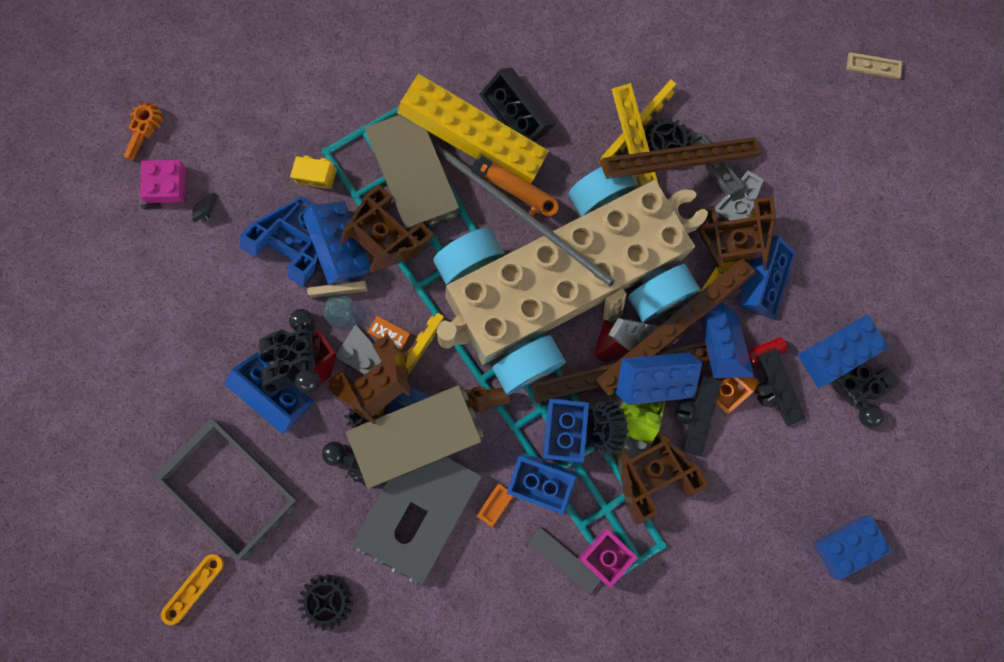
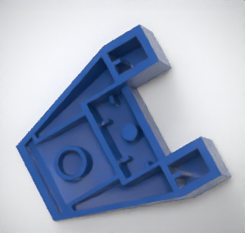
(287, 234)

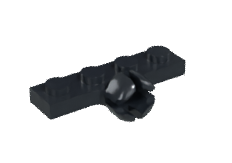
(778, 388)
(699, 415)

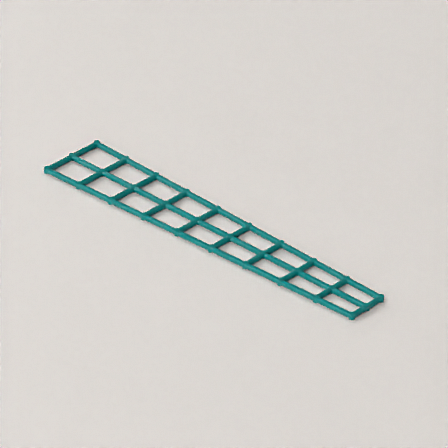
(605, 509)

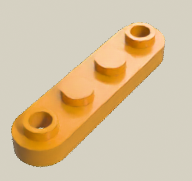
(192, 589)

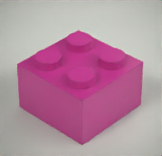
(163, 181)
(607, 558)

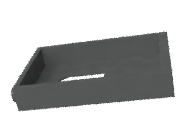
(185, 452)
(438, 488)

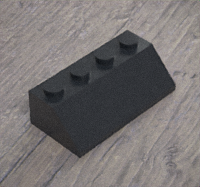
(516, 105)

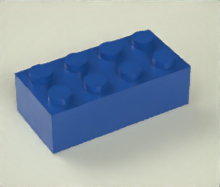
(325, 228)
(843, 351)
(658, 378)

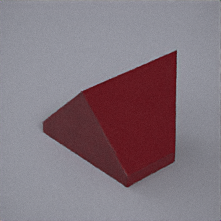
(607, 347)

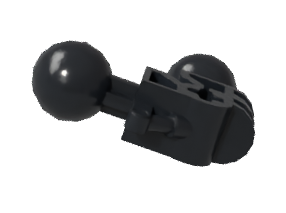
(335, 453)

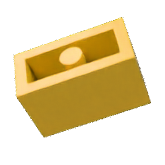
(313, 172)

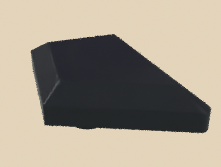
(204, 208)

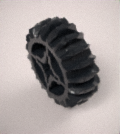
(660, 137)
(607, 427)
(318, 596)

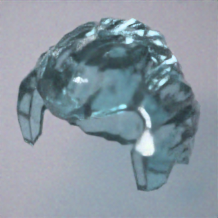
(338, 311)

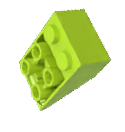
(644, 420)

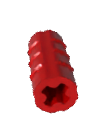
(778, 343)

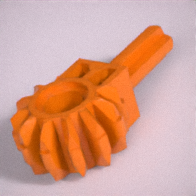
(142, 128)

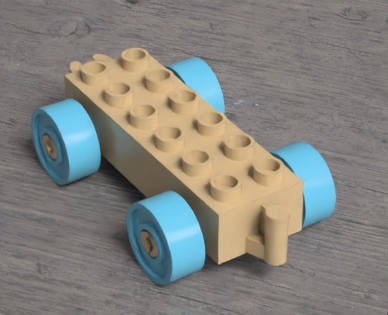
(520, 295)

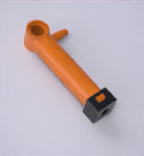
(513, 184)

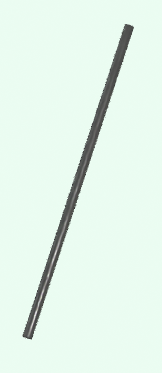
(525, 216)

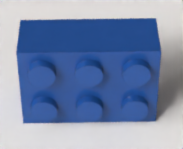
(565, 431)
(542, 483)
(852, 547)

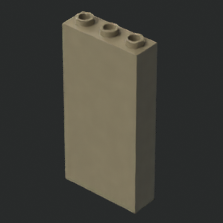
(412, 172)
(414, 436)

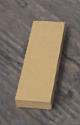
(874, 65)
(337, 289)
(614, 305)

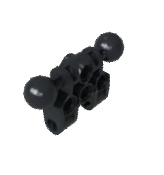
(293, 357)
(860, 390)

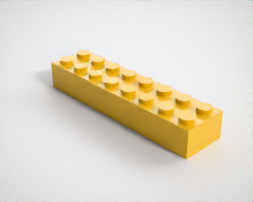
(470, 128)

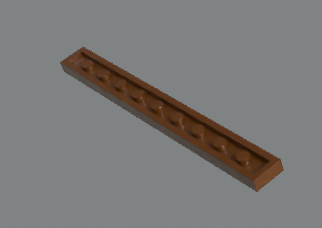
(679, 157)
(681, 320)
(585, 380)

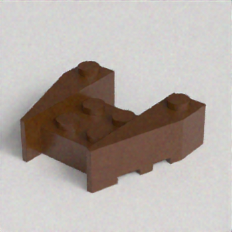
(384, 235)
(740, 237)
(377, 386)
(654, 471)

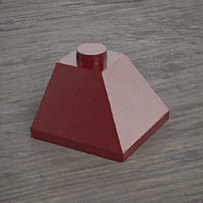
(325, 356)

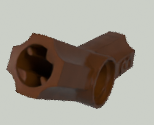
(481, 398)

